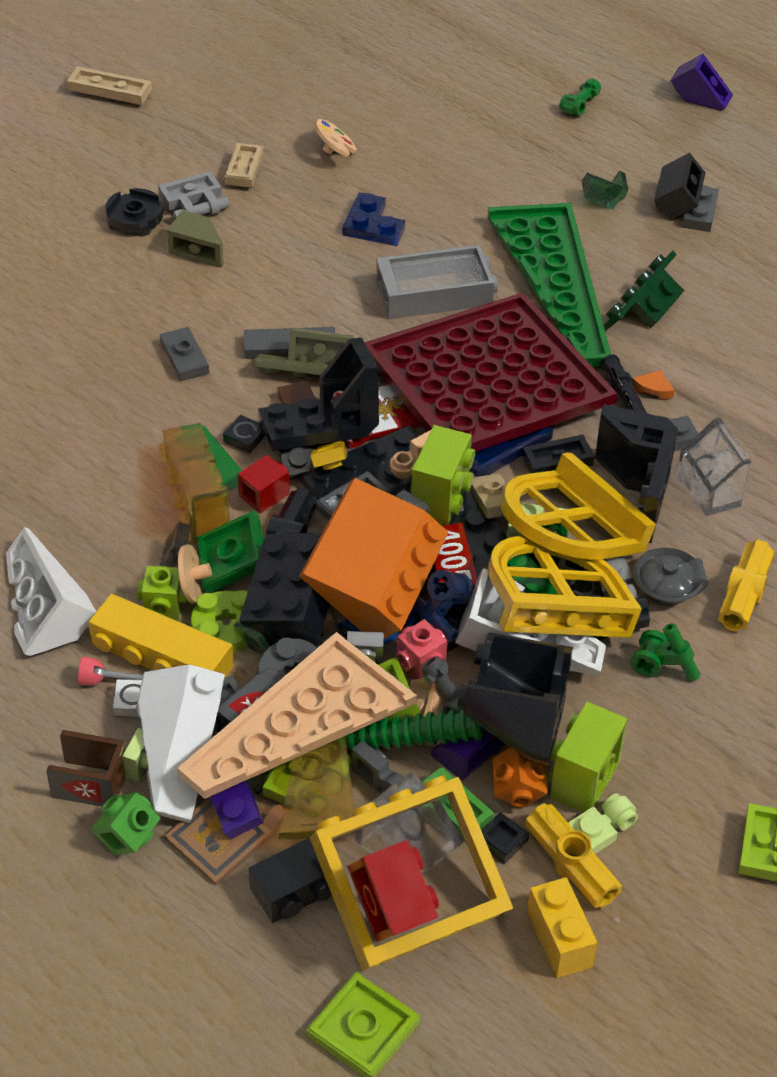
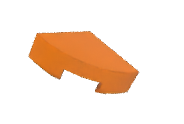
(655, 384)

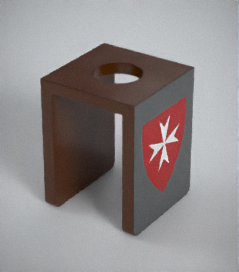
(89, 752)

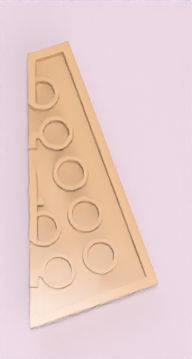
(309, 707)

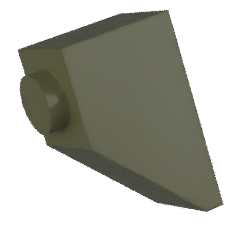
(195, 238)

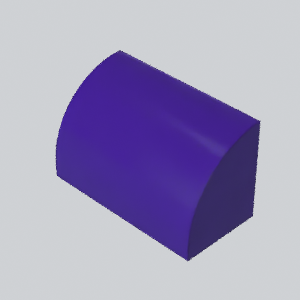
(466, 757)

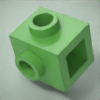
(125, 823)

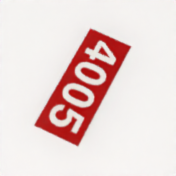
(455, 553)

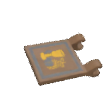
(208, 846)

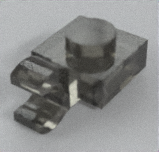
(173, 543)

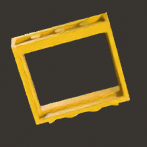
(369, 814)

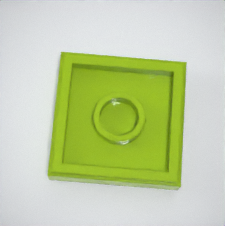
(363, 1026)

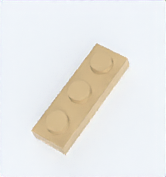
(109, 85)

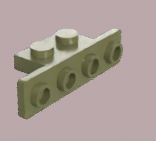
(308, 353)

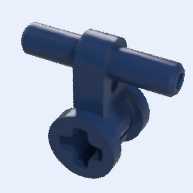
(442, 598)

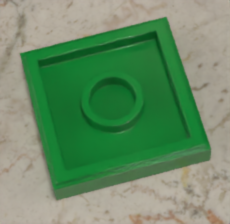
(231, 550)

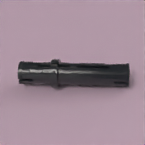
(616, 372)

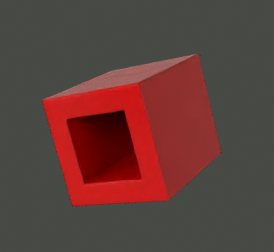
(264, 483)

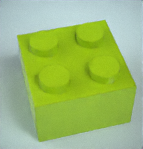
(443, 472)
(587, 757)

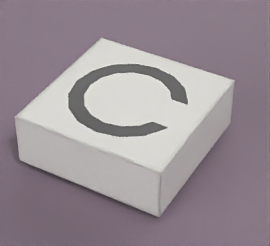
(126, 697)

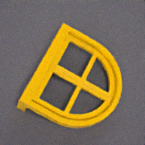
(595, 501)
(565, 611)

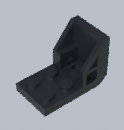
(329, 418)
(637, 453)

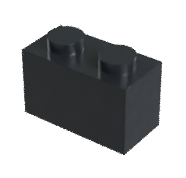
(679, 186)
(288, 881)

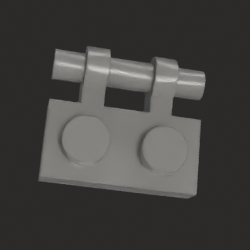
(192, 190)

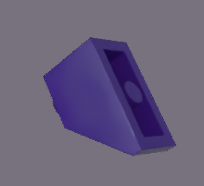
(701, 84)

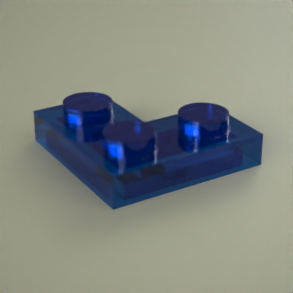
(368, 223)

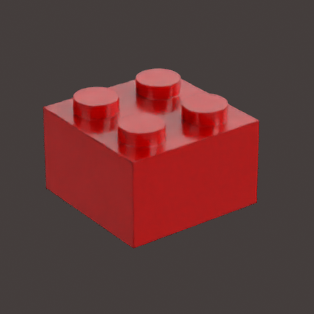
(394, 890)

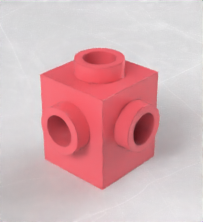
(419, 644)

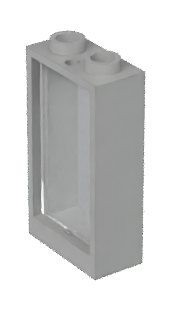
(435, 281)

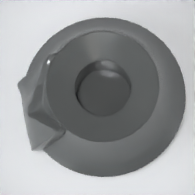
(669, 575)

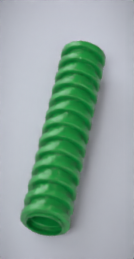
(416, 730)

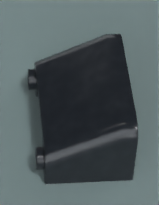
(519, 693)

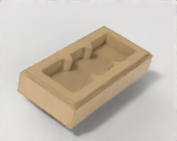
(244, 165)
(488, 494)

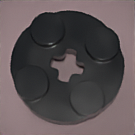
(123, 215)

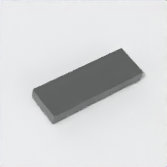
(271, 341)

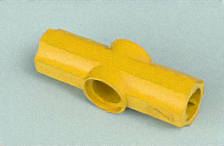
(746, 585)
(586, 869)

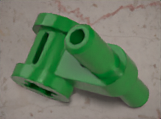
(664, 649)

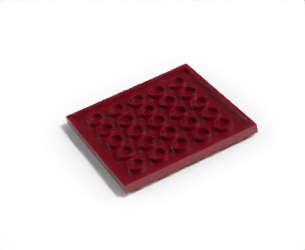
(490, 372)

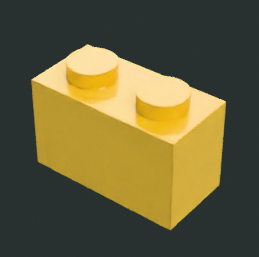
(562, 927)

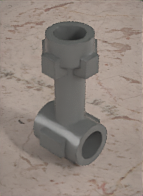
(435, 671)

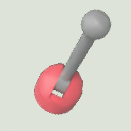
(93, 671)

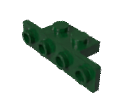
(651, 297)

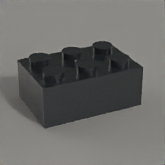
(278, 599)

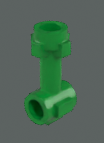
(576, 104)

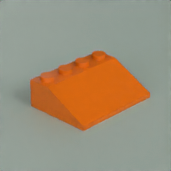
(374, 558)

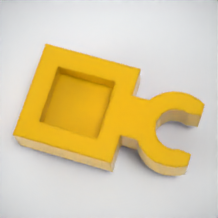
(329, 455)

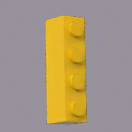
(154, 639)

